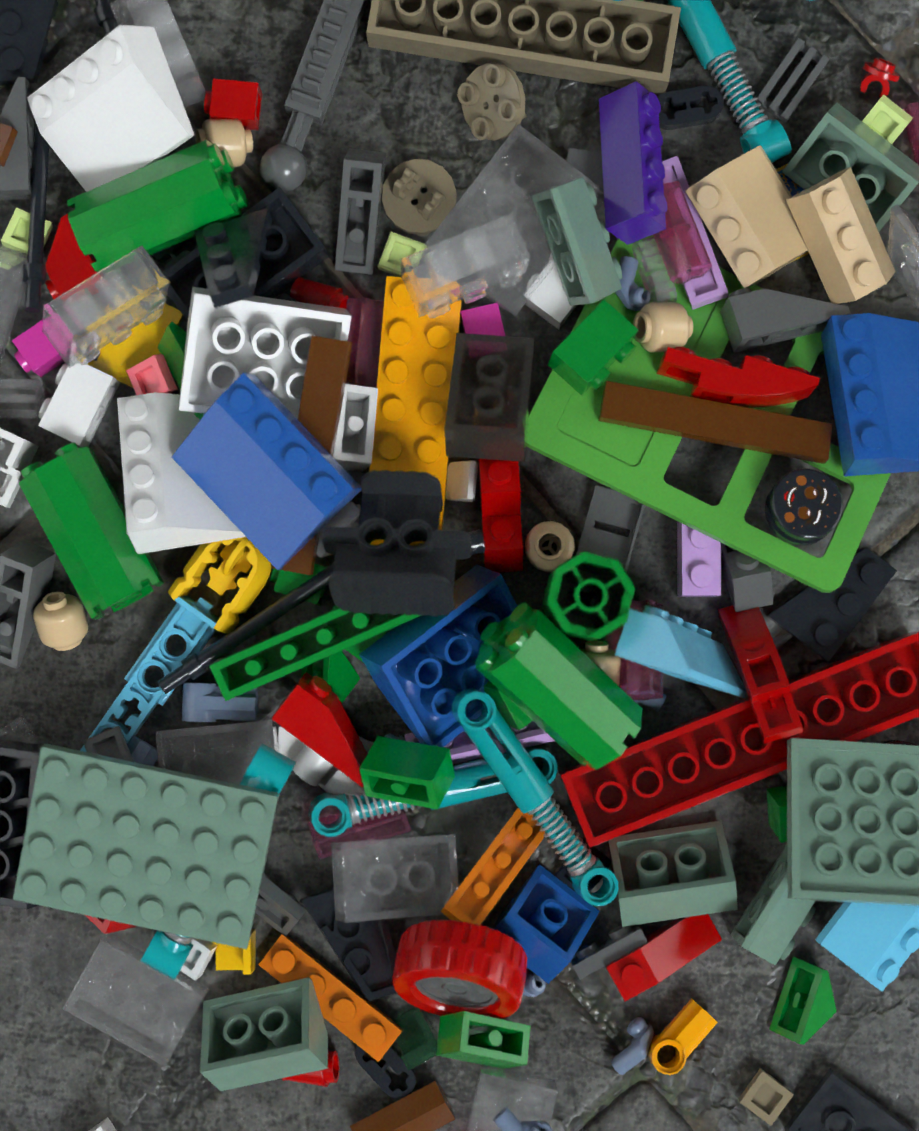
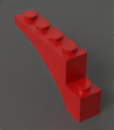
(501, 515)

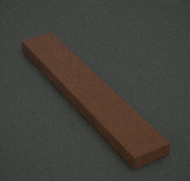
(320, 415)
(715, 422)

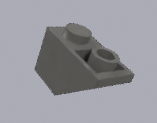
(746, 579)

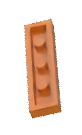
(495, 870)
(338, 1000)

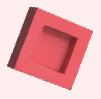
(152, 376)

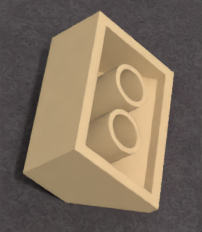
(749, 216)
(842, 237)

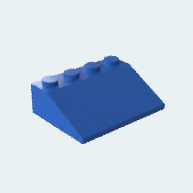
(874, 391)
(265, 470)
(434, 657)

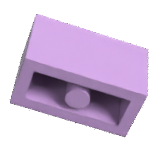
(697, 564)

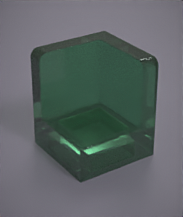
(417, 1039)

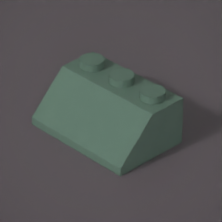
(845, 141)
(578, 242)
(662, 896)
(772, 917)
(263, 1035)

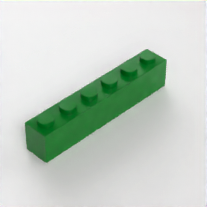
(298, 648)

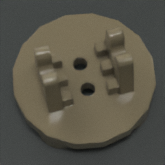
(483, 88)
(404, 186)

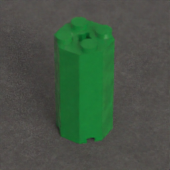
(157, 204)
(88, 530)
(609, 590)
(558, 686)

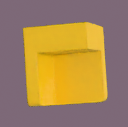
(237, 958)

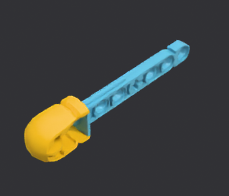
(192, 622)

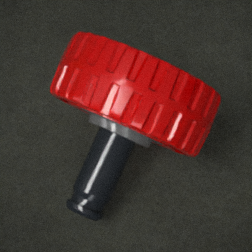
(460, 968)

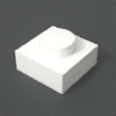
(198, 958)

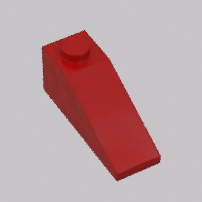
(321, 723)
(663, 955)

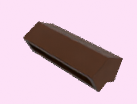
(419, 1111)

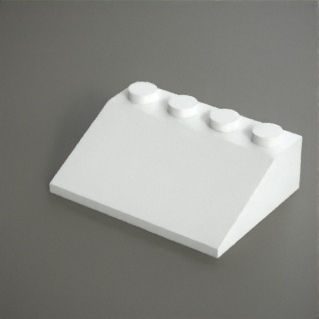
(112, 108)
(253, 338)
(160, 498)

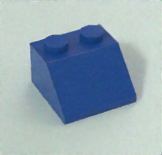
(547, 922)

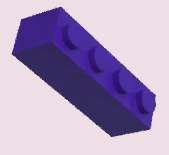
(632, 163)

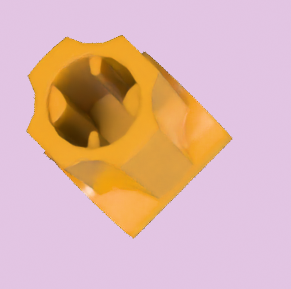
(684, 1033)

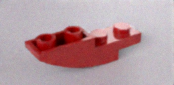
(751, 385)
(761, 672)

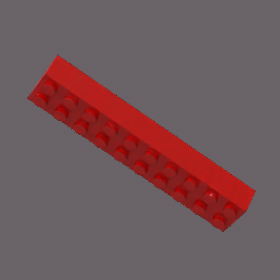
(727, 748)

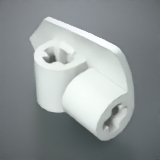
(314, 768)

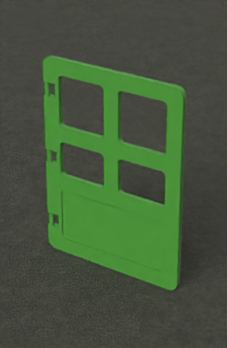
(635, 460)

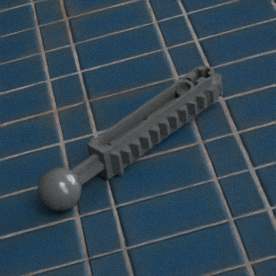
(312, 90)

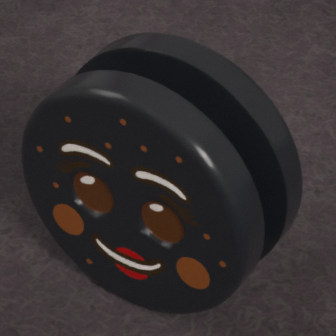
(803, 507)

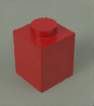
(235, 101)

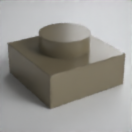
(765, 1096)

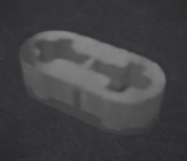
(653, 271)

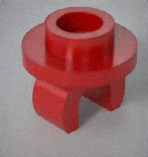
(881, 71)

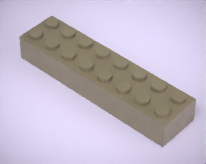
(561, 39)

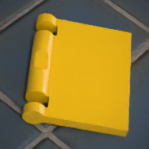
(136, 348)

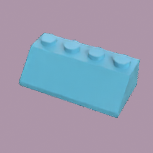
(678, 650)
(872, 939)

